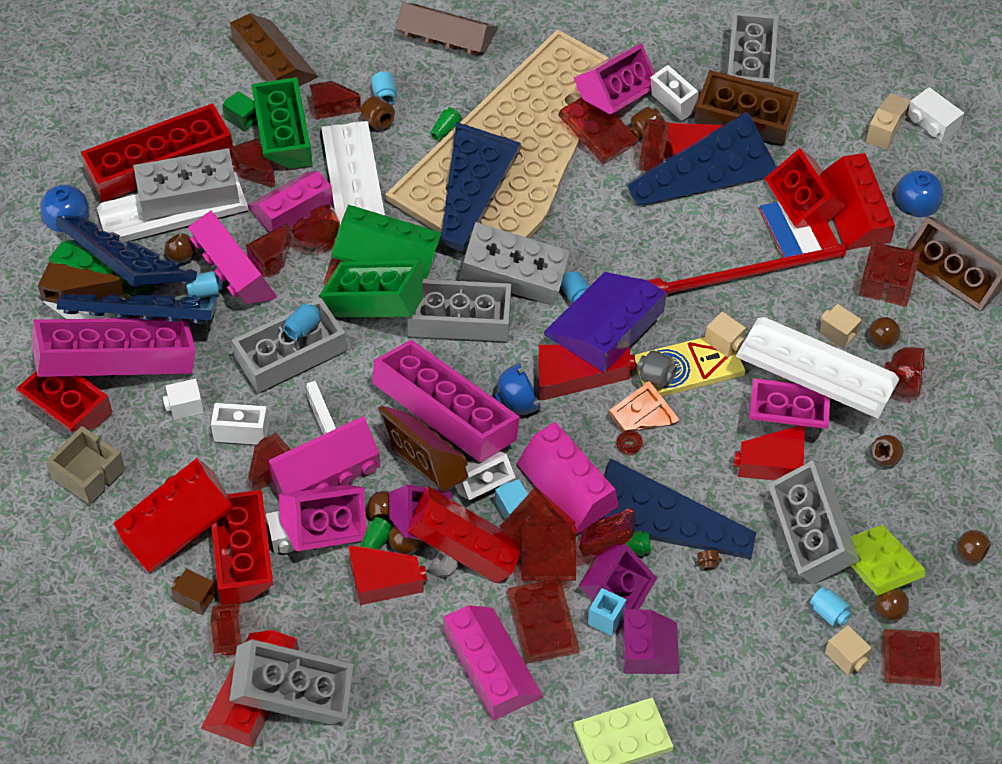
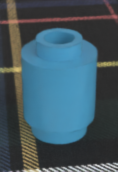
(573, 285)
(301, 321)

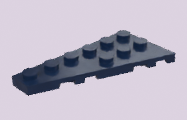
(719, 159)
(475, 175)
(128, 259)
(144, 305)
(675, 517)

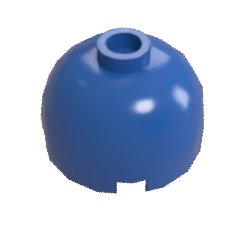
(919, 193)
(63, 201)
(516, 391)

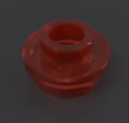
(629, 436)

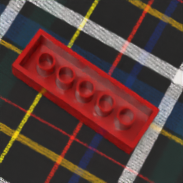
(190, 133)

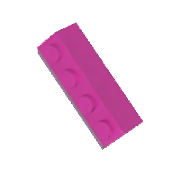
(617, 80)
(230, 260)
(327, 460)
(567, 476)
(491, 660)

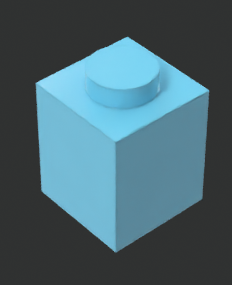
(509, 496)
(606, 612)

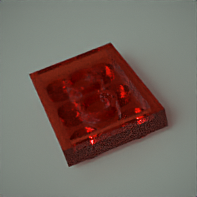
(598, 130)
(543, 621)

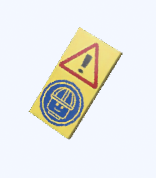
(697, 366)

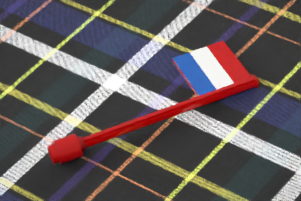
(795, 244)

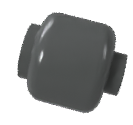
(657, 368)

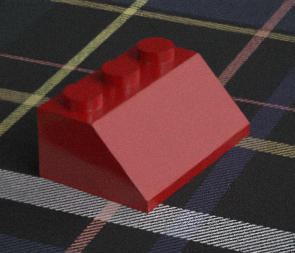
(804, 190)
(67, 400)

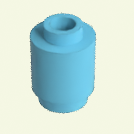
(384, 86)
(205, 285)
(831, 607)

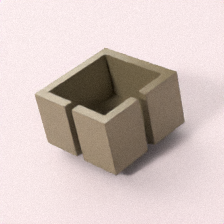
(81, 467)

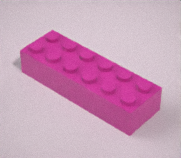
(111, 347)
(445, 400)

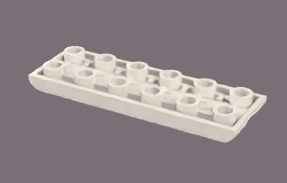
(352, 167)
(126, 217)
(818, 366)

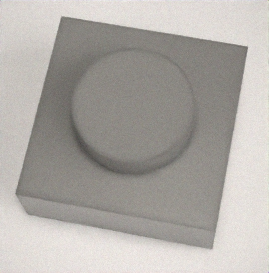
(442, 565)

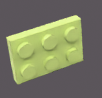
(624, 734)

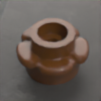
(708, 559)

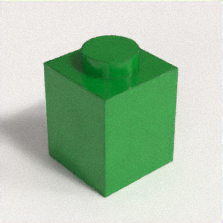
(240, 111)

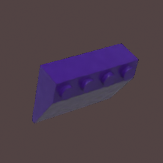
(607, 318)

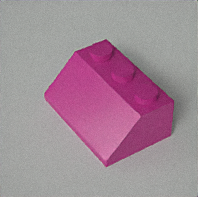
(292, 200)
(788, 404)
(323, 516)

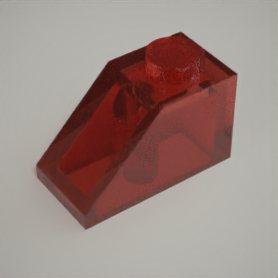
(333, 100)
(653, 144)
(251, 163)
(270, 250)
(264, 451)
(226, 628)

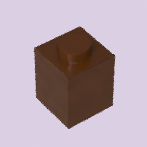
(193, 591)

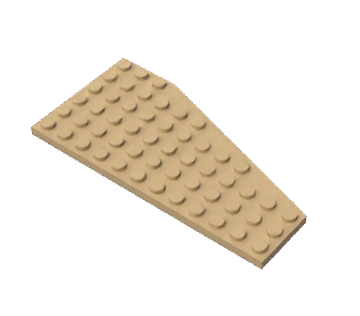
(522, 110)

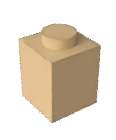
(840, 325)
(725, 334)
(848, 651)

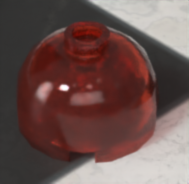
(318, 229)
(908, 366)

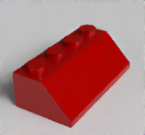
(866, 211)
(173, 514)
(464, 536)
(242, 549)
(236, 720)

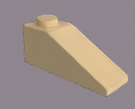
(887, 121)

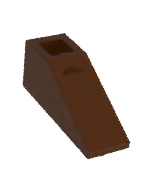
(64, 279)

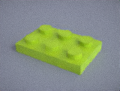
(884, 560)

